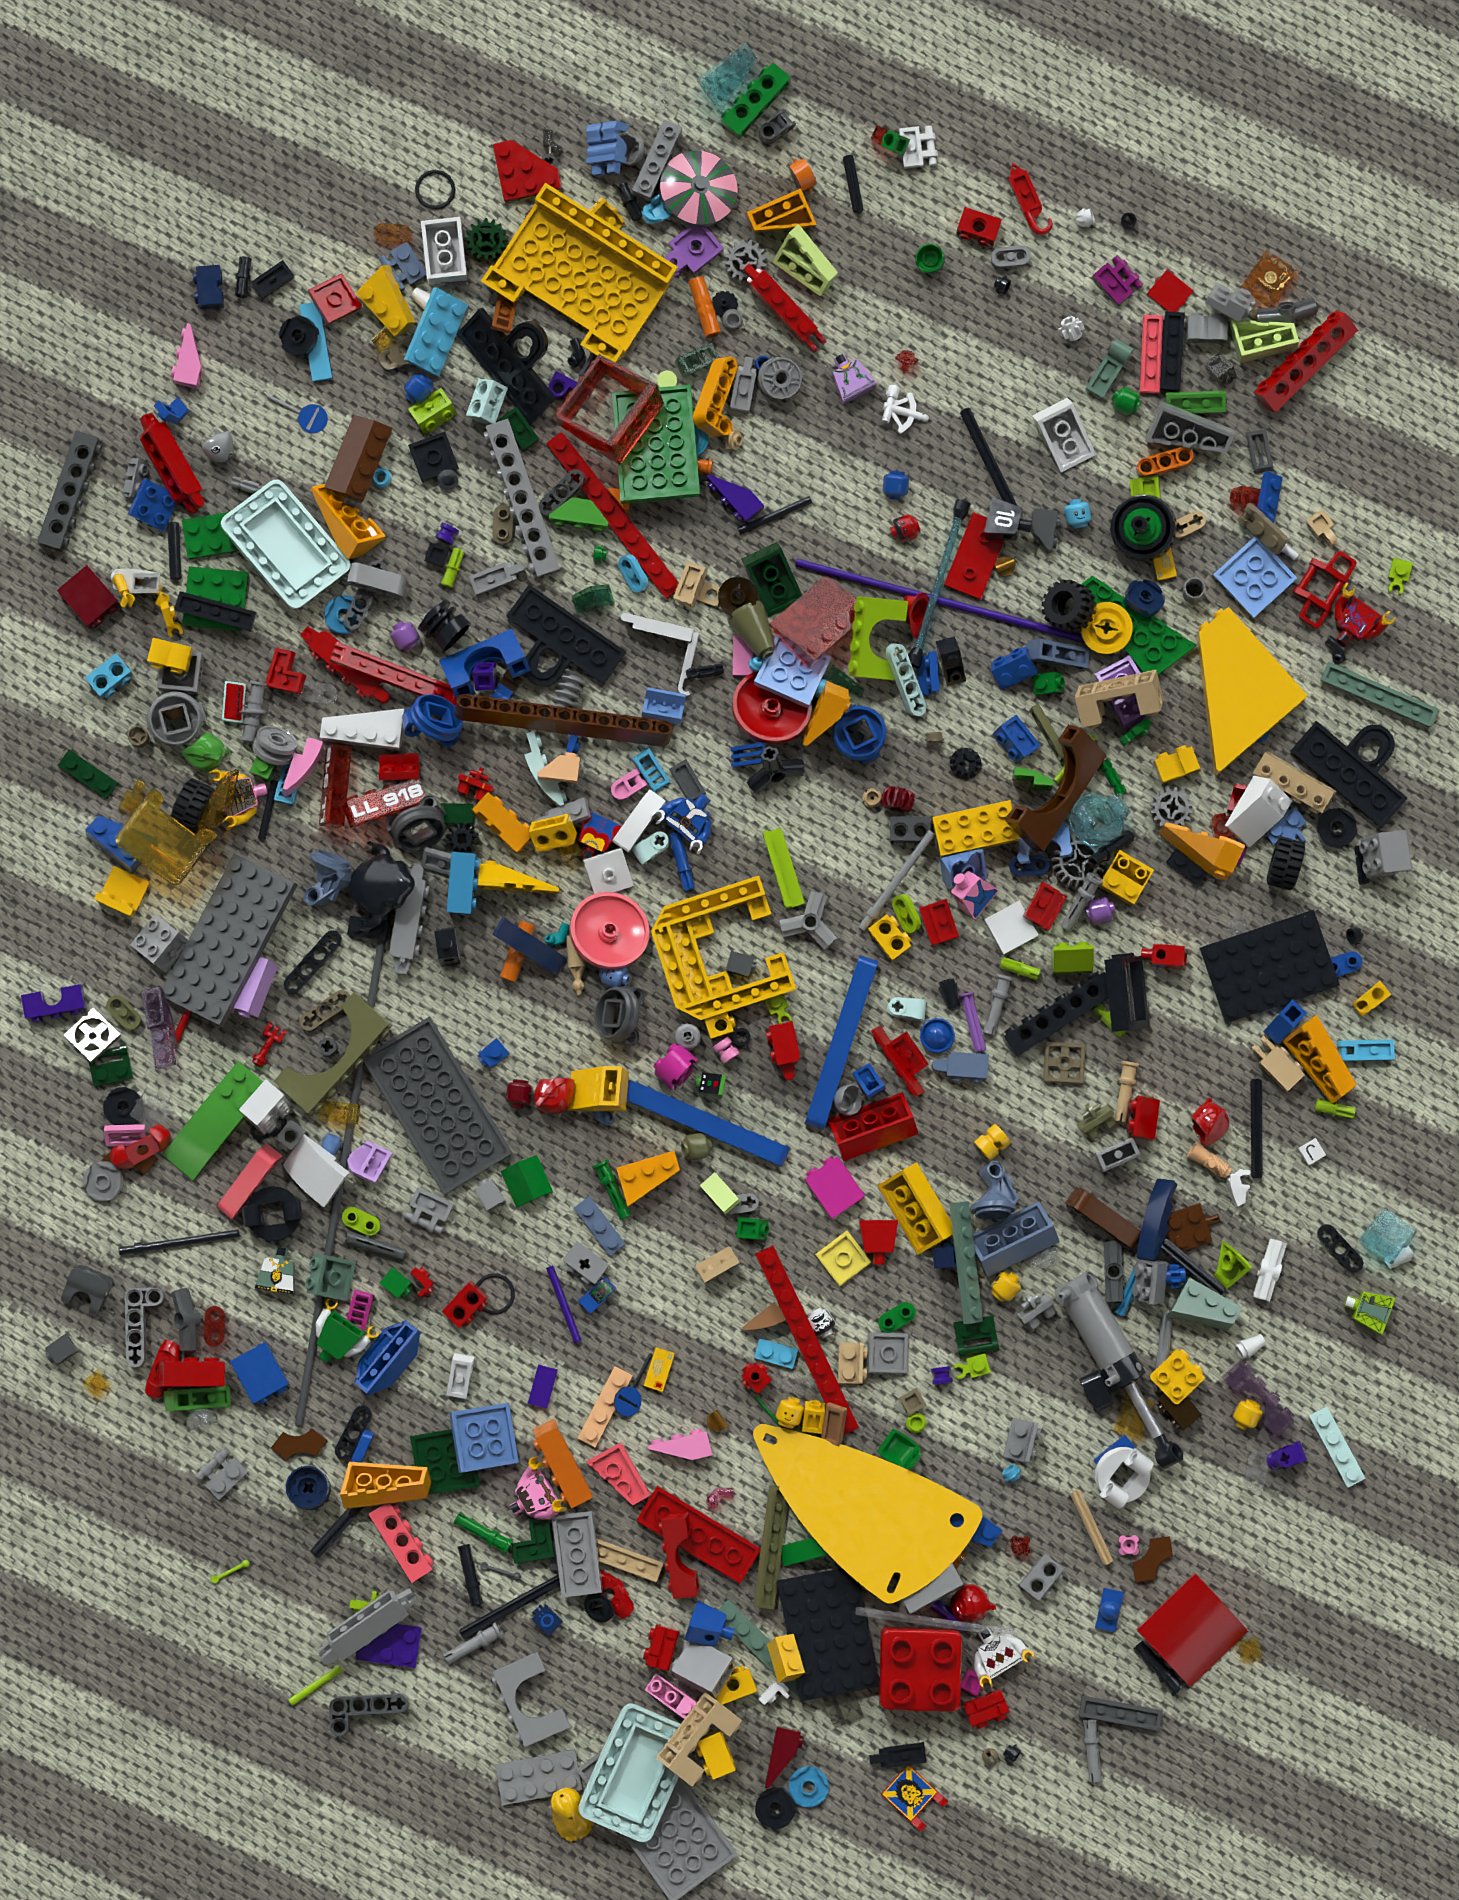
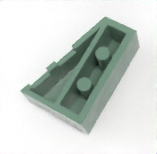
(1204, 1306)

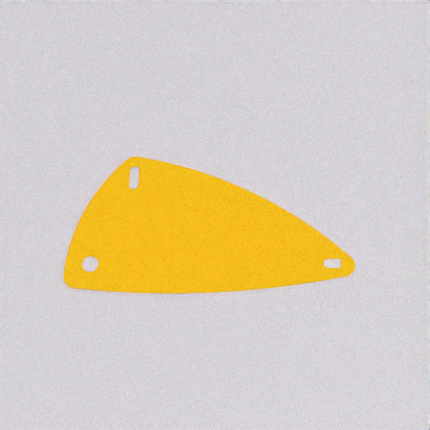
(869, 1511)

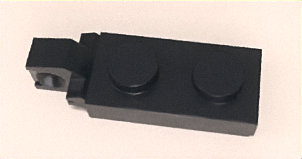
(900, 1755)

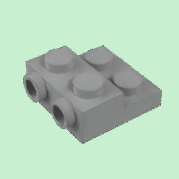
(1232, 304)

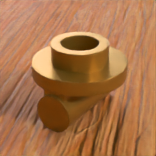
(1005, 566)
(716, 1421)

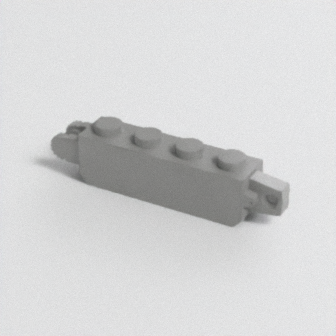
(407, 923)
(366, 1625)

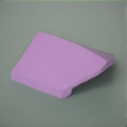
(368, 1161)

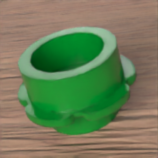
(599, 554)

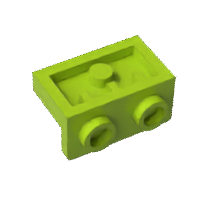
(433, 411)

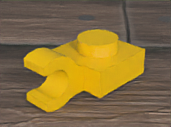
(169, 615)

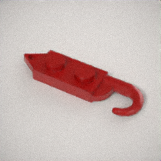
(1027, 198)

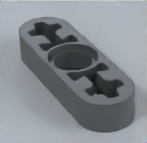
(570, 492)

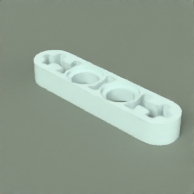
(903, 681)

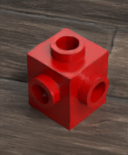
(758, 1384)

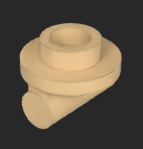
(733, 440)

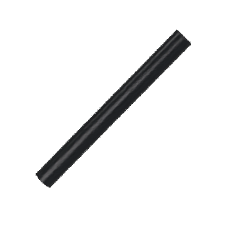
(774, 515)

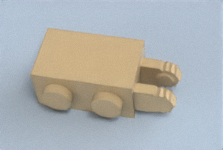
(1278, 1065)

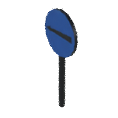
(628, 1399)

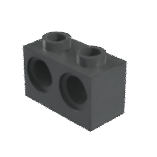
(909, 825)

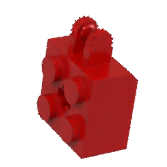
(785, 1048)

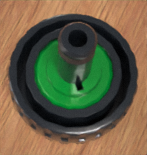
(1143, 527)

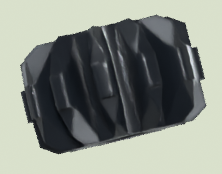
(469, 838)

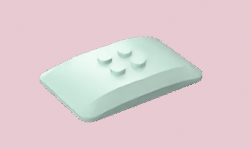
(285, 544)
(628, 1781)

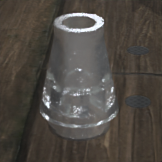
(1046, 1258)

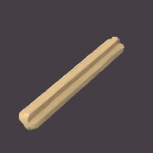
(1091, 1527)

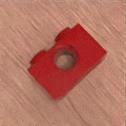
(971, 218)

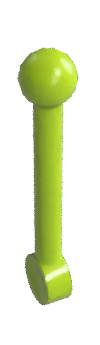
(215, 1579)

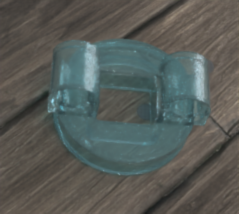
(1112, 812)

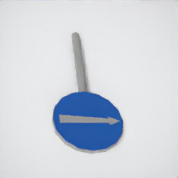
(311, 417)

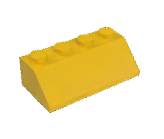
(916, 1208)

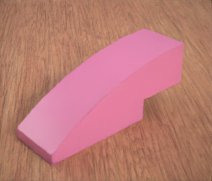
(302, 766)

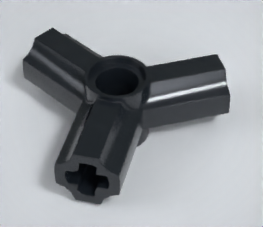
(774, 770)

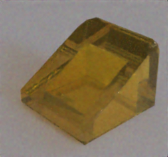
(383, 339)

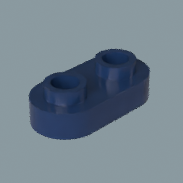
(1029, 868)

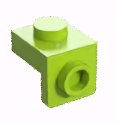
(359, 1604)

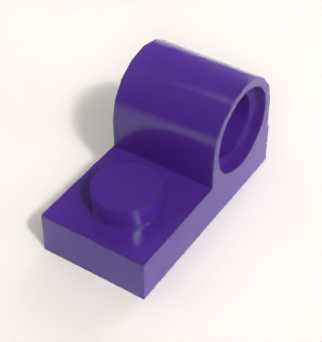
(564, 381)

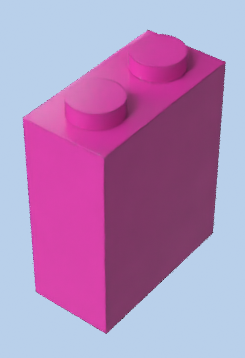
(834, 1186)

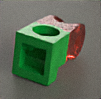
(890, 140)

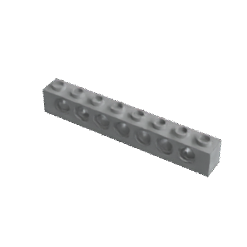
(503, 430)

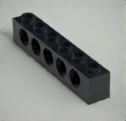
(1019, 1046)

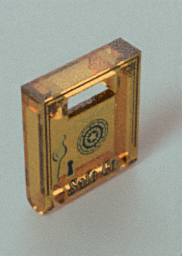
(1272, 275)

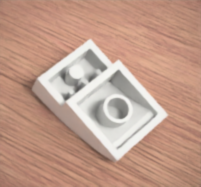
(315, 1170)

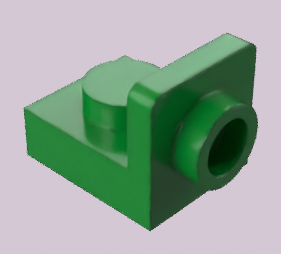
(752, 1228)

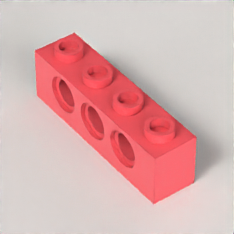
(380, 1517)

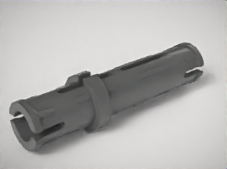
(352, 1238)

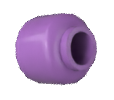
(404, 635)
(1100, 910)

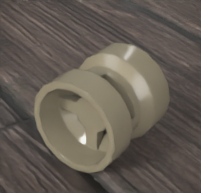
(136, 733)

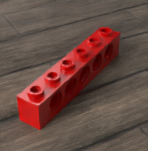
(1315, 359)

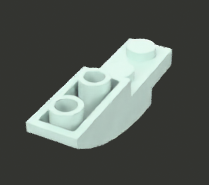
(536, 763)

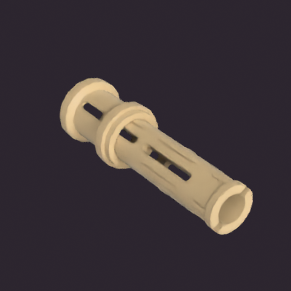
(1127, 1080)

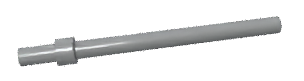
(873, 912)

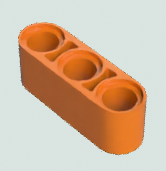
(1171, 456)

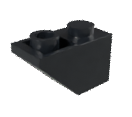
(951, 660)

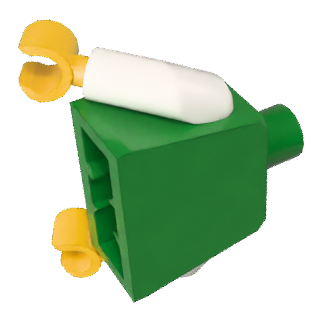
(338, 1335)

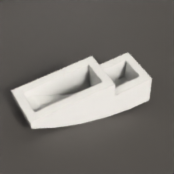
(638, 821)

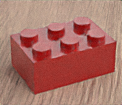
(191, 1372)

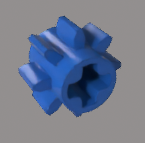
(1175, 1276)

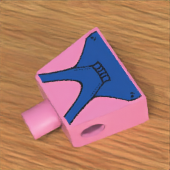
(972, 893)

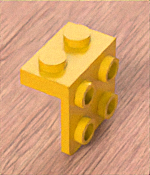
(1177, 1376)

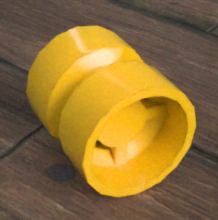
(992, 1142)

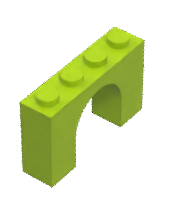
(868, 613)

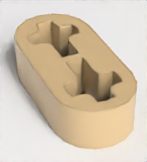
(1190, 528)

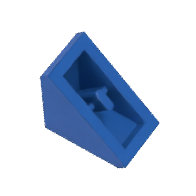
(869, 1081)

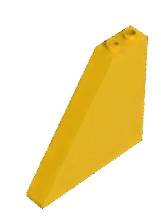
(1241, 687)

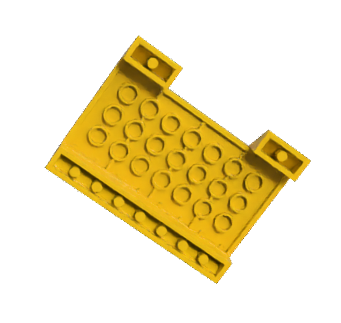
(583, 272)

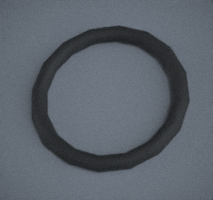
(435, 206)
(491, 1275)

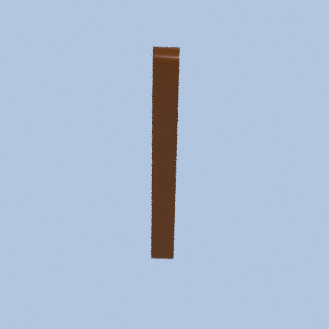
(563, 720)

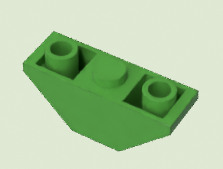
(579, 514)

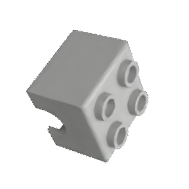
(1385, 854)

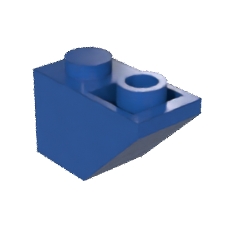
(1285, 1022)

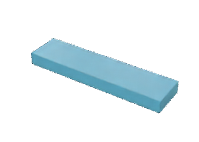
(318, 357)

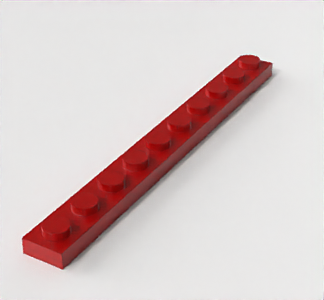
(615, 516)
(803, 1332)

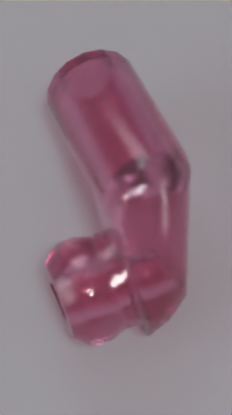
(717, 1494)

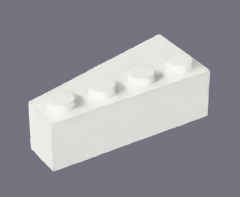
(368, 729)

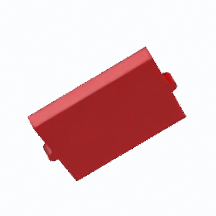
(1170, 292)

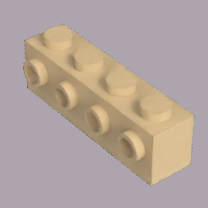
(1295, 782)

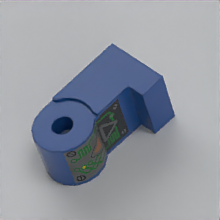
(597, 1295)

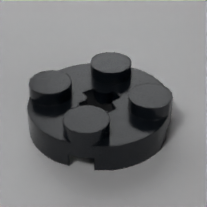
(308, 339)
(1336, 816)
(114, 1101)
(771, 1818)

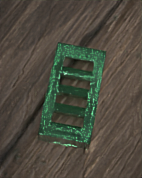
(682, 366)
(839, 678)

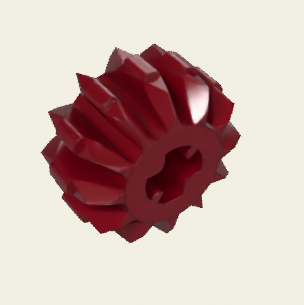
(897, 799)

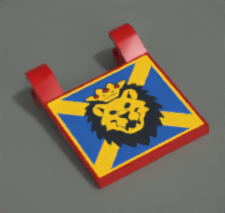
(910, 1794)

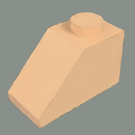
(562, 769)

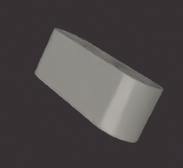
(377, 580)

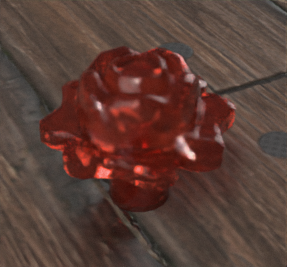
(907, 359)
(1020, 1545)

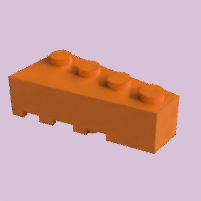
(562, 1464)

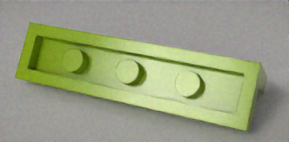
(783, 868)

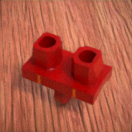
(466, 782)

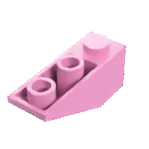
(189, 367)
(689, 1447)
(671, 1695)

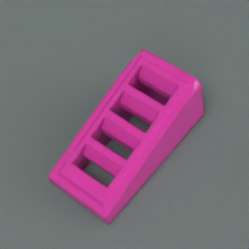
(368, 1305)

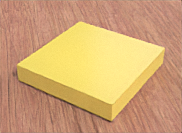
(843, 1258)

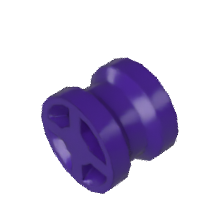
(447, 533)
(941, 1375)

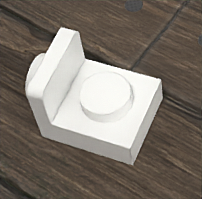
(770, 1695)

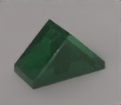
(592, 598)

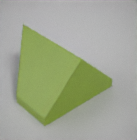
(1230, 1265)

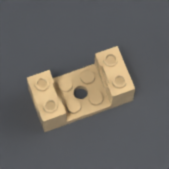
(1091, 696)
(689, 1732)

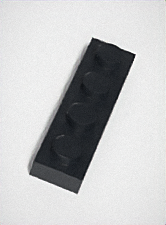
(1172, 351)
(215, 611)

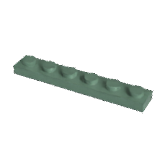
(1379, 694)
(966, 1262)
(751, 1637)

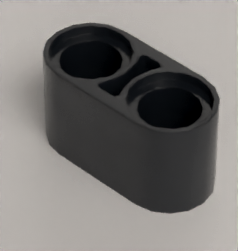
(1096, 1391)

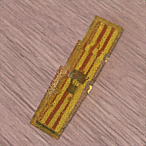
(220, 801)

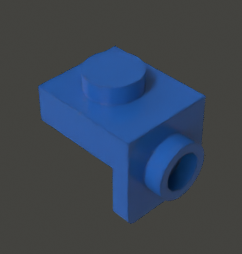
(173, 413)

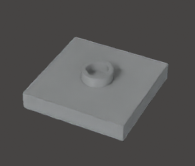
(887, 1353)

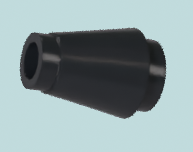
(949, 992)

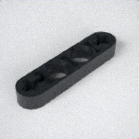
(315, 964)

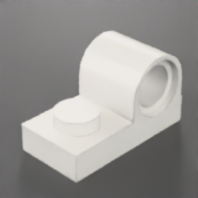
(460, 1375)

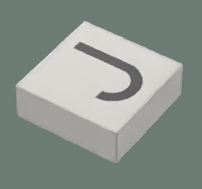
(1311, 1151)

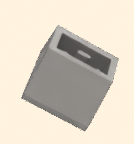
(1150, 1281)

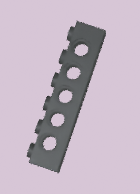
(80, 442)

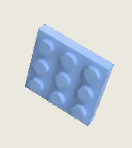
(1254, 577)
(788, 676)

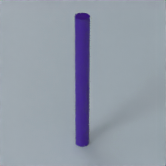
(563, 1304)

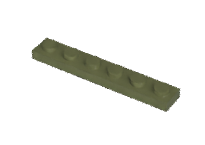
(771, 1549)

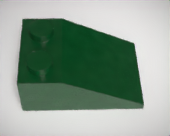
(772, 578)

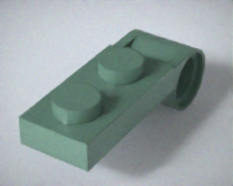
(1109, 368)

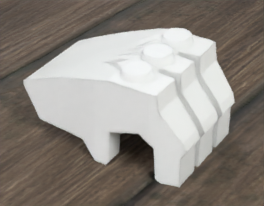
(1238, 1190)

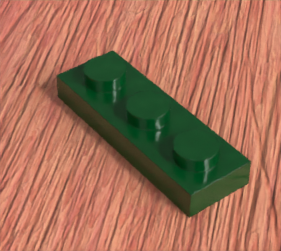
(88, 774)

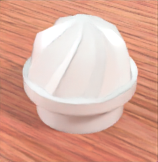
(1085, 218)

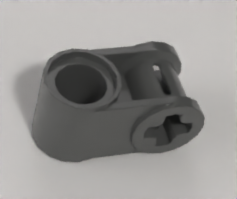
(778, 124)

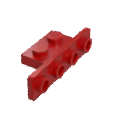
(904, 1056)

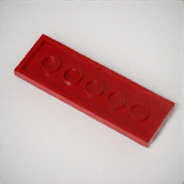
(707, 1539)

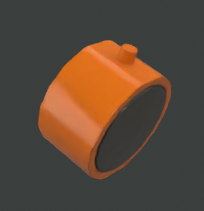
(802, 174)

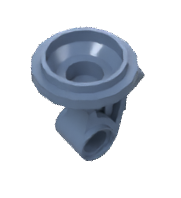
(332, 874)
(1000, 1197)

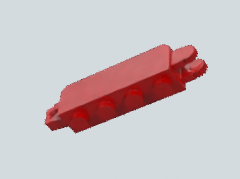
(782, 306)
(171, 463)
(321, 647)

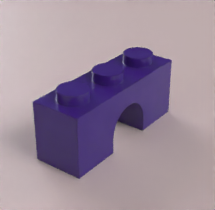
(71, 1001)

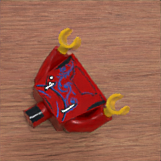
(1358, 619)

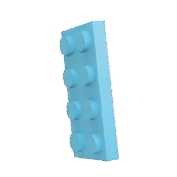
(436, 332)

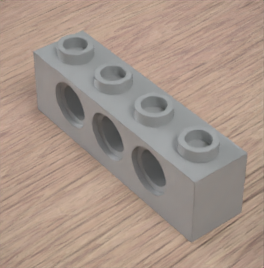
(656, 161)

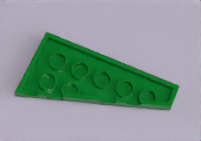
(1152, 642)

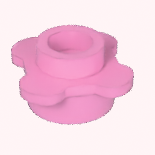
(1128, 1550)

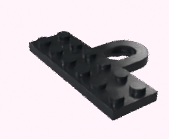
(507, 365)
(564, 634)
(1348, 773)

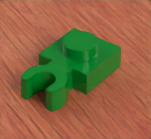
(1140, 729)

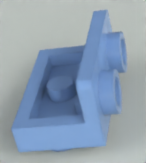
(663, 705)

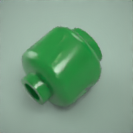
(1126, 401)

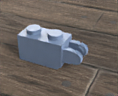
(963, 1065)

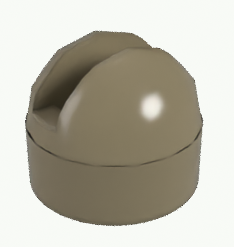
(986, 1759)

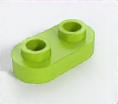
(906, 913)
(361, 1221)

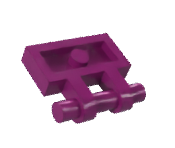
(1113, 284)

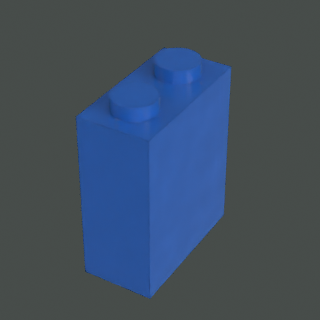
(260, 1373)

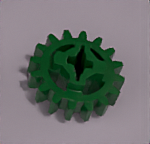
(492, 234)

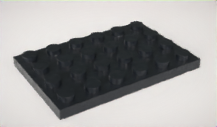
(1269, 966)
(828, 1634)

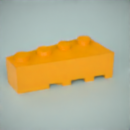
(382, 1484)

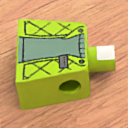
(1371, 1310)

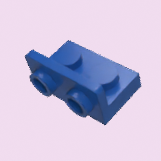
(928, 674)
(1016, 739)

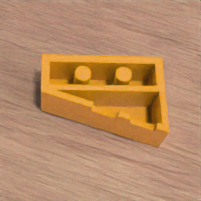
(781, 214)
(502, 822)
(646, 1175)

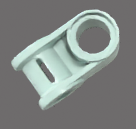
(648, 849)
(911, 1008)

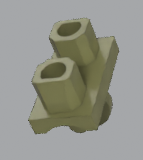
(1095, 1116)

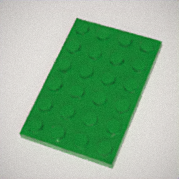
(665, 455)

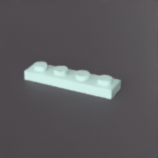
(1337, 1447)

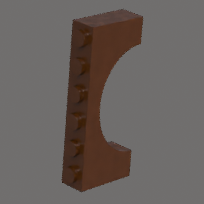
(1081, 763)

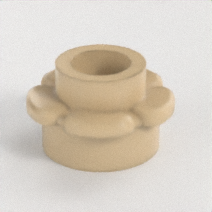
(872, 803)

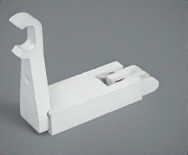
(671, 631)

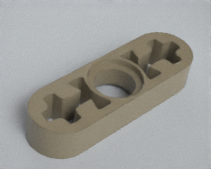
(316, 1024)

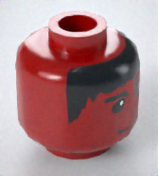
(905, 528)

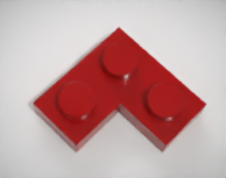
(280, 673)

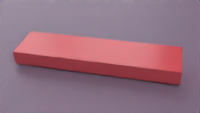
(1151, 354)

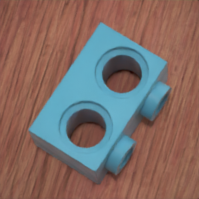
(105, 671)

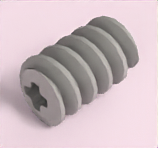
(568, 689)

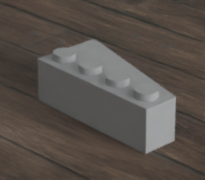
(1188, 430)

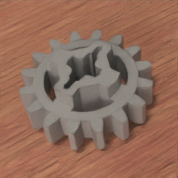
(738, 259)
(1162, 806)

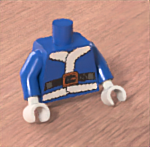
(688, 819)

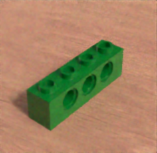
(739, 126)

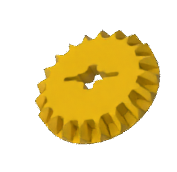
(1114, 640)

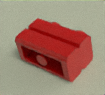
(661, 1647)
(986, 1708)

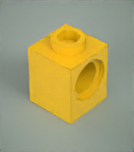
(713, 1032)

